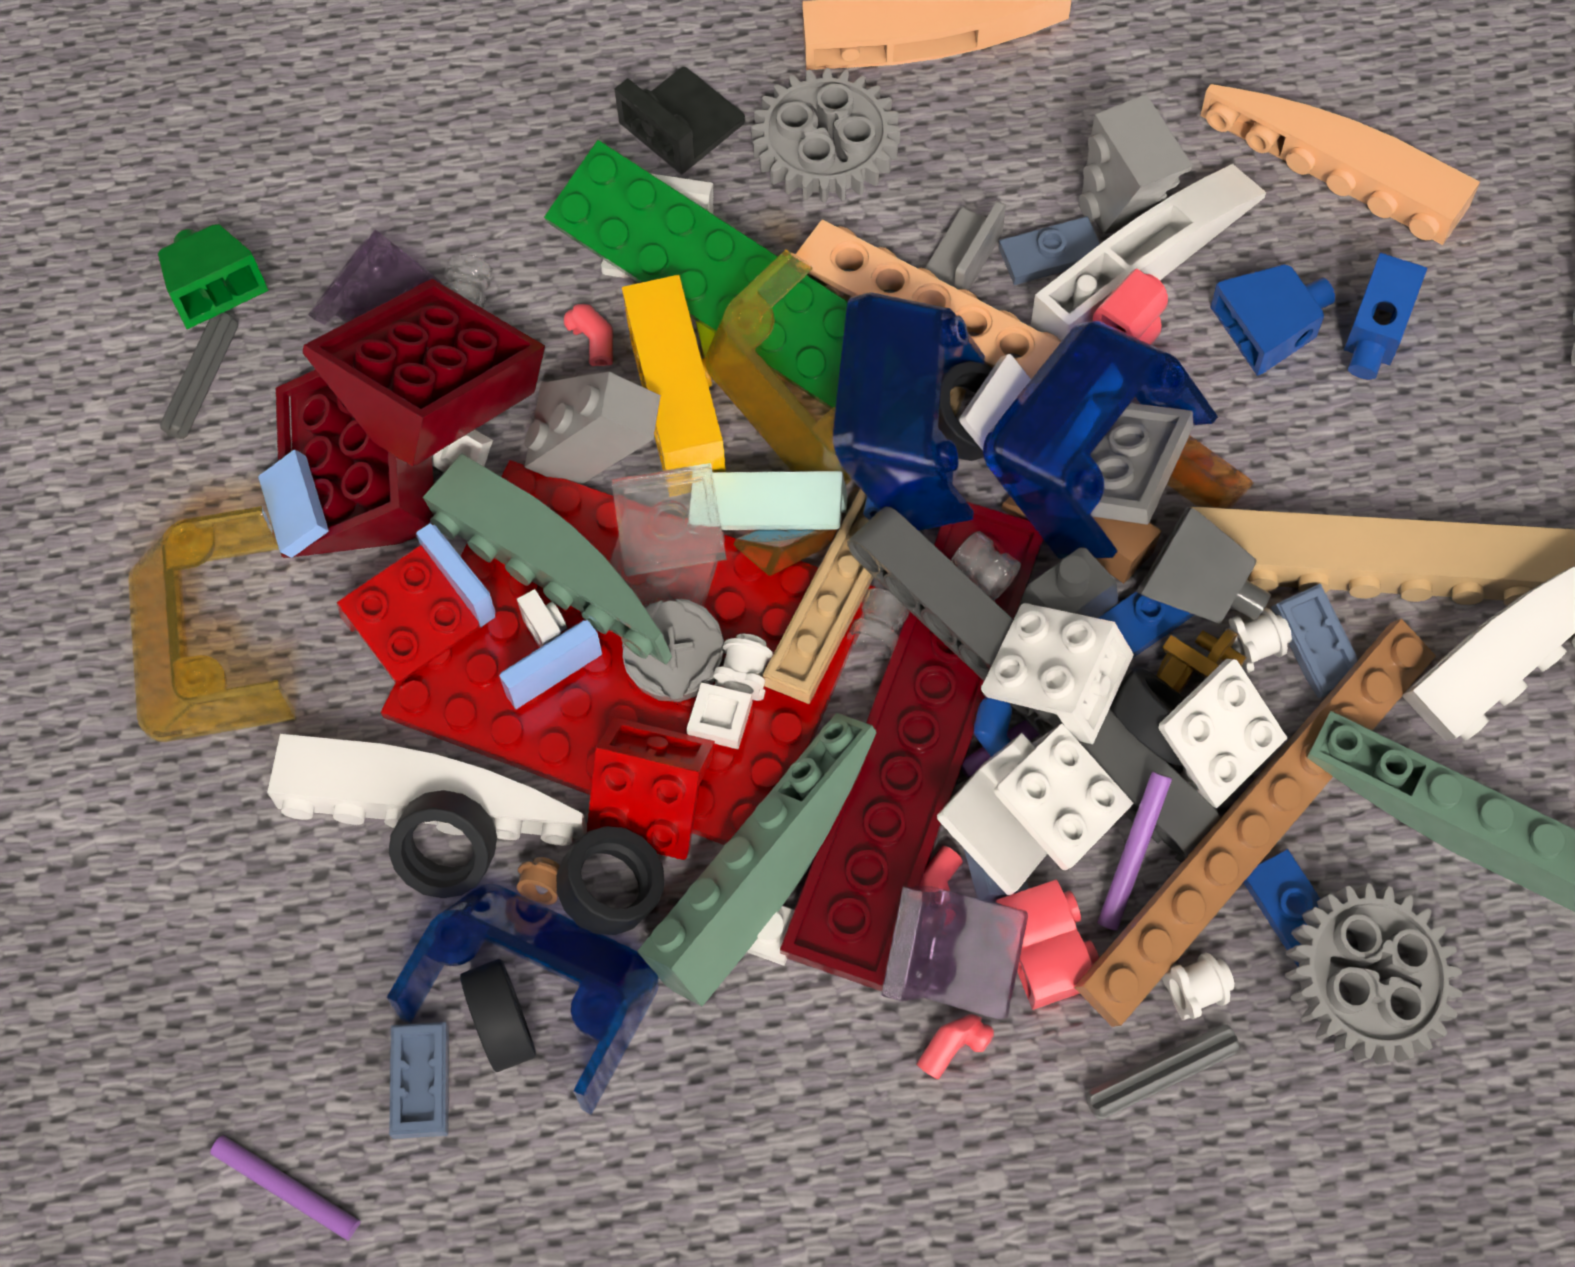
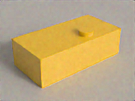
(673, 368)

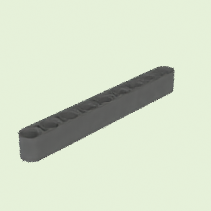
(975, 631)

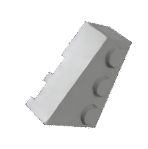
(1129, 164)
(588, 425)

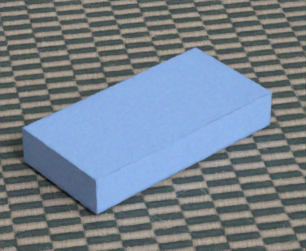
(293, 503)
(457, 573)
(551, 663)

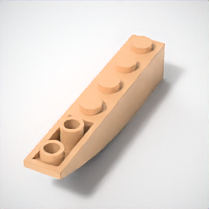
(916, 30)
(1349, 158)

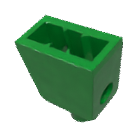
(209, 273)

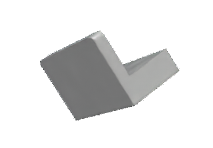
(967, 246)

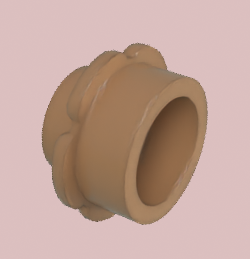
(542, 873)

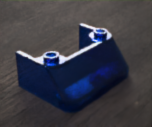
(891, 405)
(1062, 415)
(611, 977)

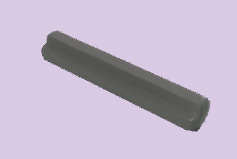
(199, 376)
(1162, 1072)

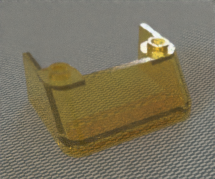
(755, 387)
(182, 693)

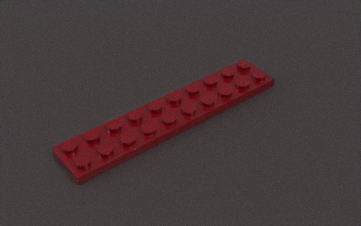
(908, 776)

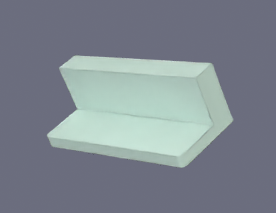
(780, 500)

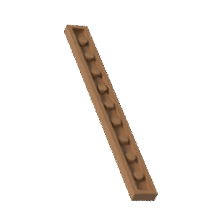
(1246, 831)

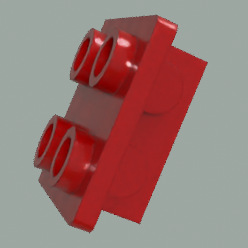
(408, 614)
(649, 783)

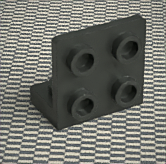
(678, 118)

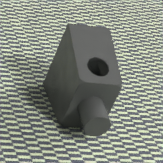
(1203, 572)
(1074, 586)

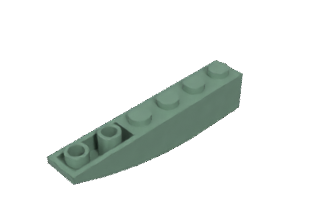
(540, 549)
(1451, 809)
(758, 866)

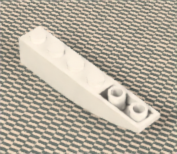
(1150, 243)
(1496, 659)
(381, 779)

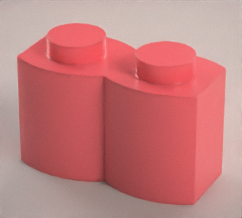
(1135, 306)
(1052, 948)

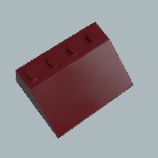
(426, 369)
(361, 487)

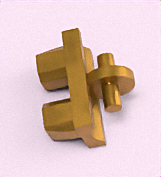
(1183, 661)

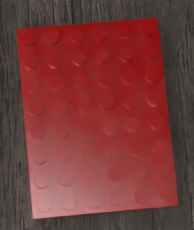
(558, 730)

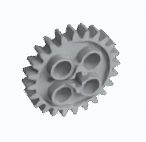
(790, 141)
(1369, 1019)

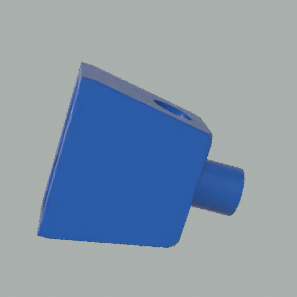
(1391, 289)
(1271, 313)

